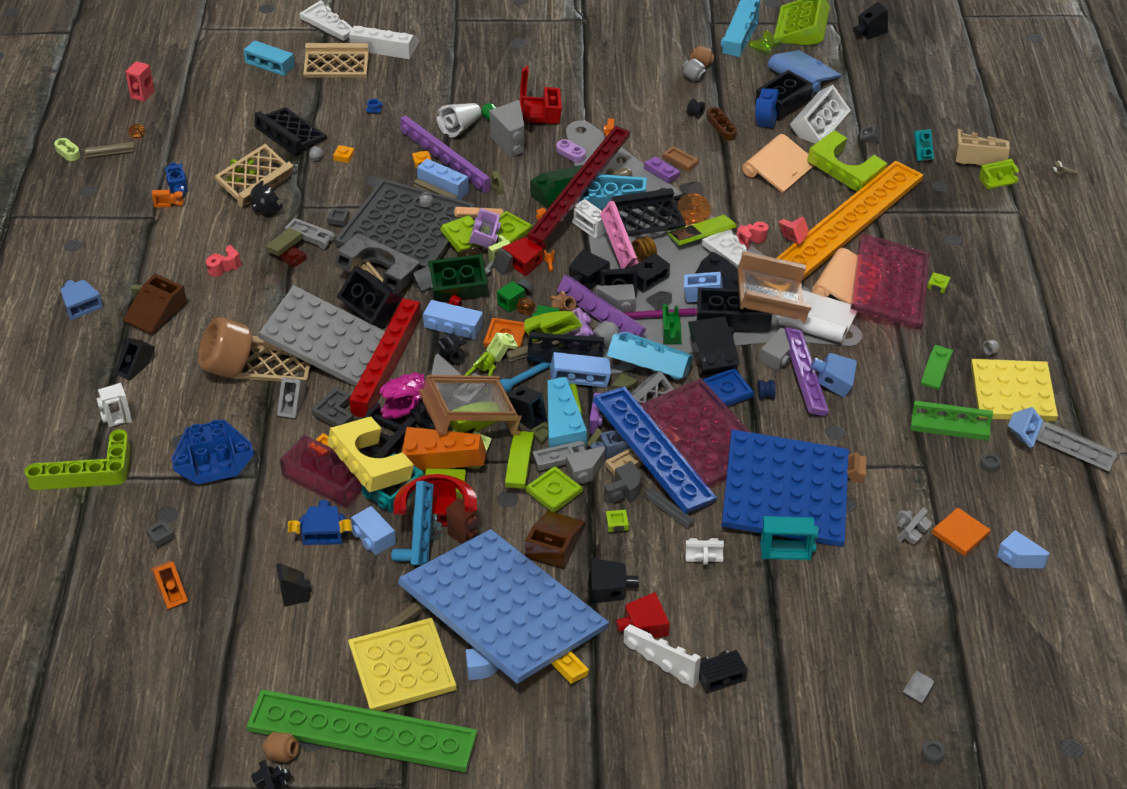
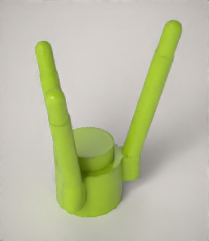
(484, 363)

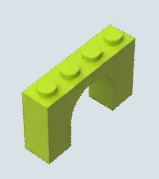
(824, 155)

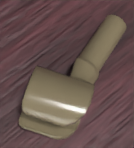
(1060, 169)

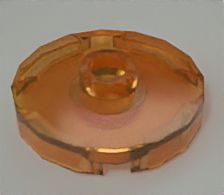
(691, 215)

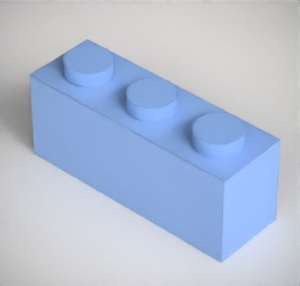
(443, 178)
(452, 319)
(581, 369)

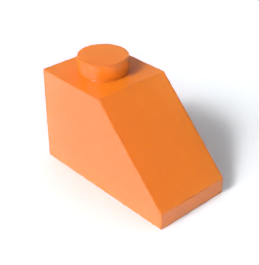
(169, 584)

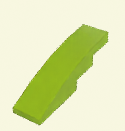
(519, 460)

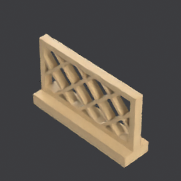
(336, 52)
(274, 178)
(260, 347)

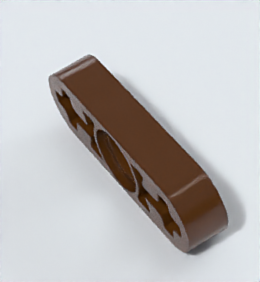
(727, 130)

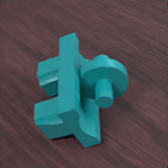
(923, 145)

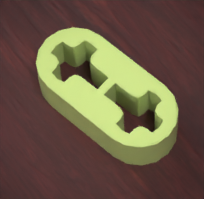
(67, 149)

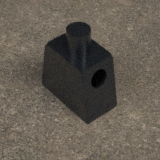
(872, 22)
(586, 268)
(528, 405)
(610, 581)

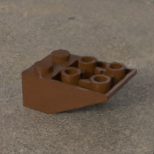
(155, 304)
(553, 538)

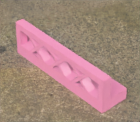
(618, 236)

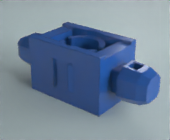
(176, 178)

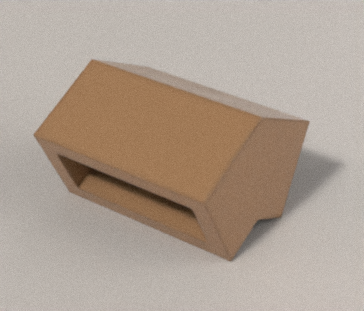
(856, 467)

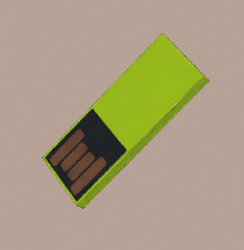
(701, 229)

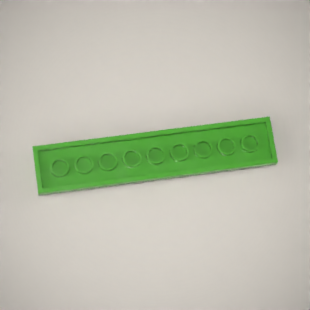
(364, 730)

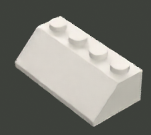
(385, 42)
(820, 115)

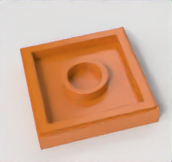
(504, 326)
(961, 531)

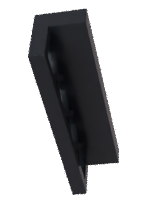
(544, 351)

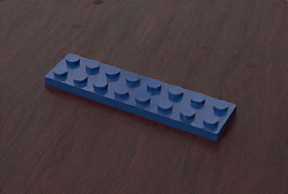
(654, 449)

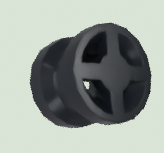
(695, 108)

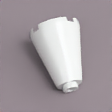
(457, 118)

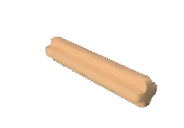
(472, 211)

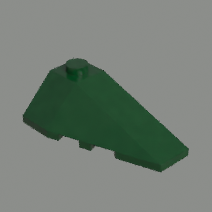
(549, 185)

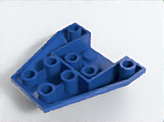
(211, 452)

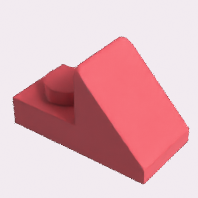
(794, 231)

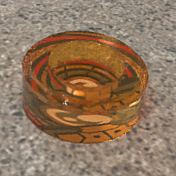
(136, 131)
(525, 306)

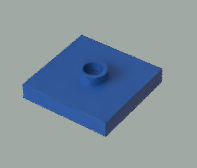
(729, 387)

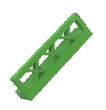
(950, 423)

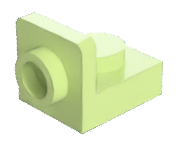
(493, 250)
(500, 344)

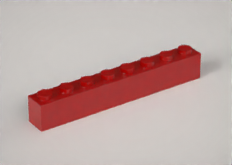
(385, 357)

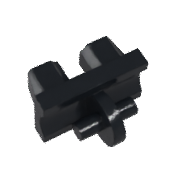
(450, 346)
(422, 417)
(273, 778)

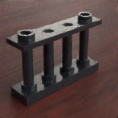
(393, 443)

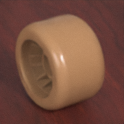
(224, 347)

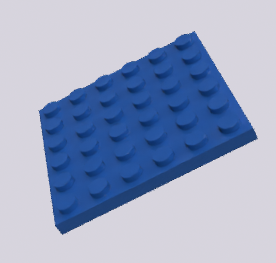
(785, 480)

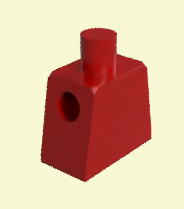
(525, 255)
(646, 615)

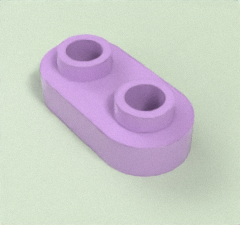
(570, 150)

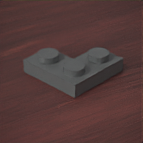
(331, 408)

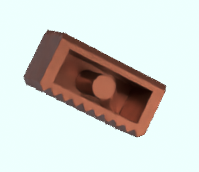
(461, 524)

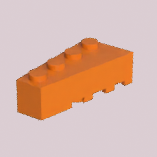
(435, 451)

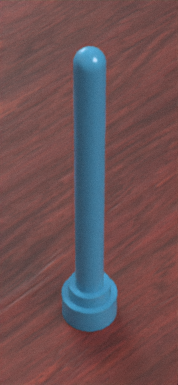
(509, 383)

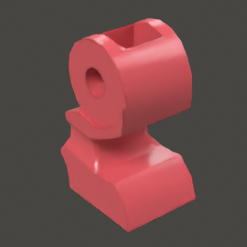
(755, 233)
(218, 264)

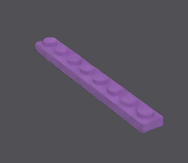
(445, 154)

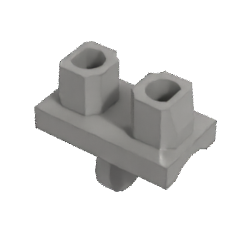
(909, 532)

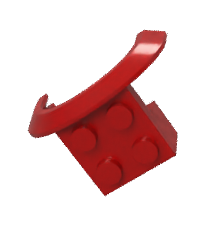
(540, 109)
(443, 495)

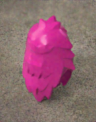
(401, 395)

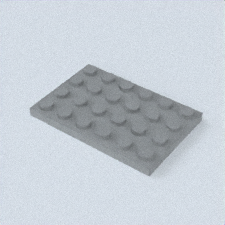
(322, 335)

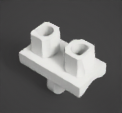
(704, 550)

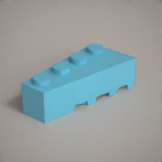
(741, 27)
(612, 185)
(650, 355)
(564, 417)

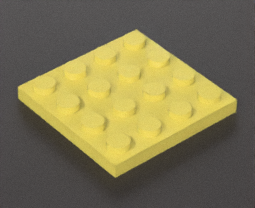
(1012, 387)
(402, 665)

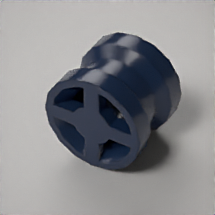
(766, 389)

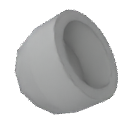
(315, 153)
(426, 199)
(990, 347)

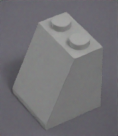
(508, 128)

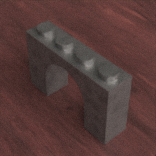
(363, 249)

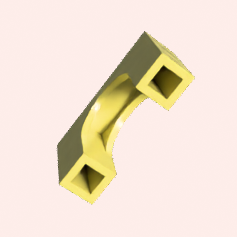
(371, 472)

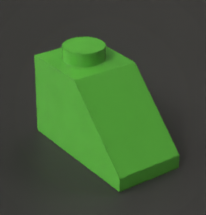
(937, 367)

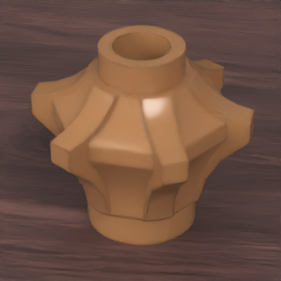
(564, 302)

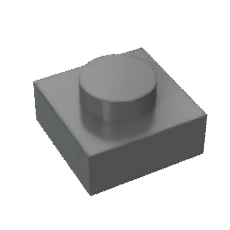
(338, 216)
(160, 533)

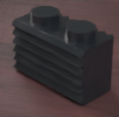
(722, 671)

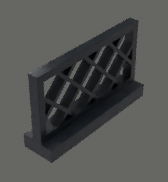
(284, 135)
(642, 202)

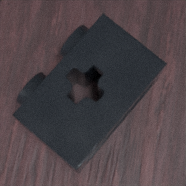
(651, 272)

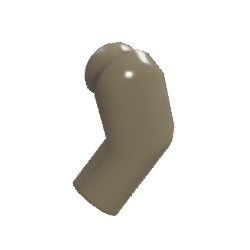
(622, 172)

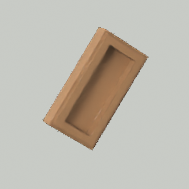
(680, 159)

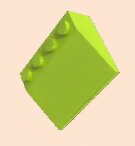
(802, 22)

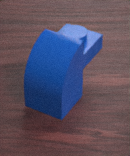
(765, 108)

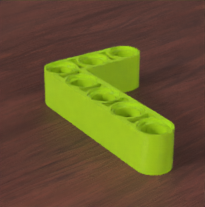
(84, 472)

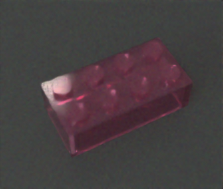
(320, 470)

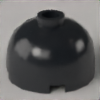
(264, 199)

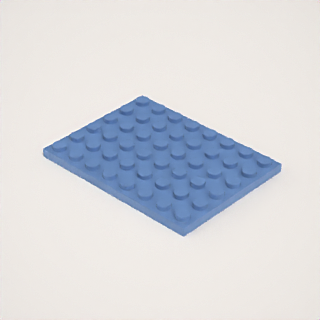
(503, 605)

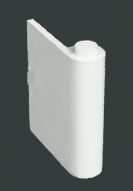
(827, 318)

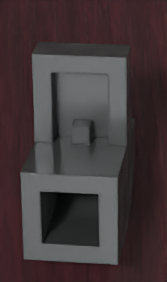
(625, 484)

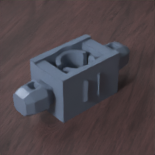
(613, 443)

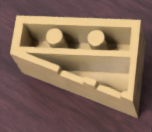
(979, 150)

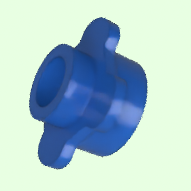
(374, 106)

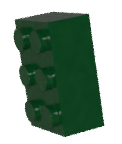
(458, 276)

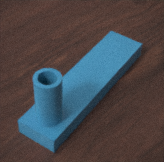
(421, 527)

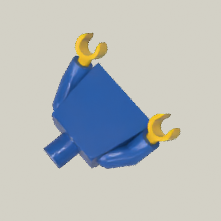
(321, 525)

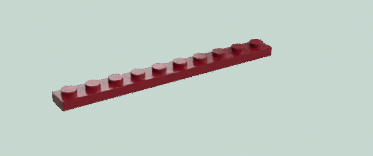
(578, 185)

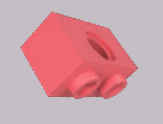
(140, 81)

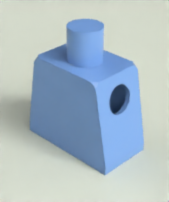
(80, 298)
(835, 373)

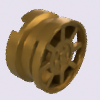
(645, 247)

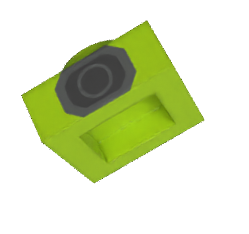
(938, 282)
(617, 520)

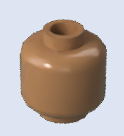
(703, 55)
(280, 747)

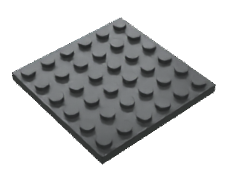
(399, 222)

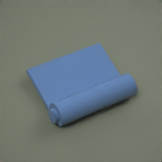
(804, 66)

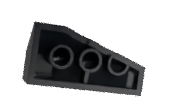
(717, 263)

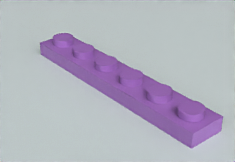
(599, 307)
(806, 376)

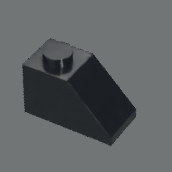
(134, 358)
(293, 585)

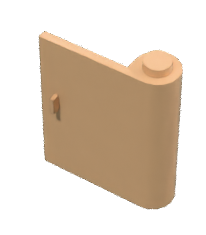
(779, 163)
(838, 276)

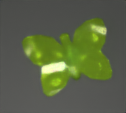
(766, 43)

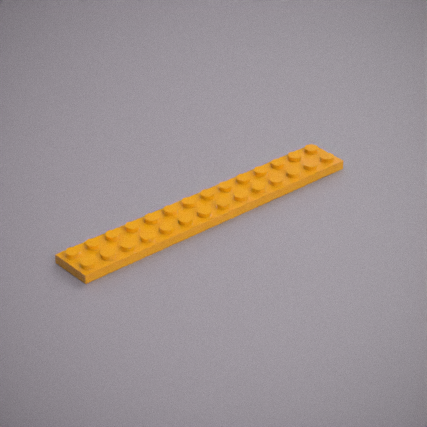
(852, 216)

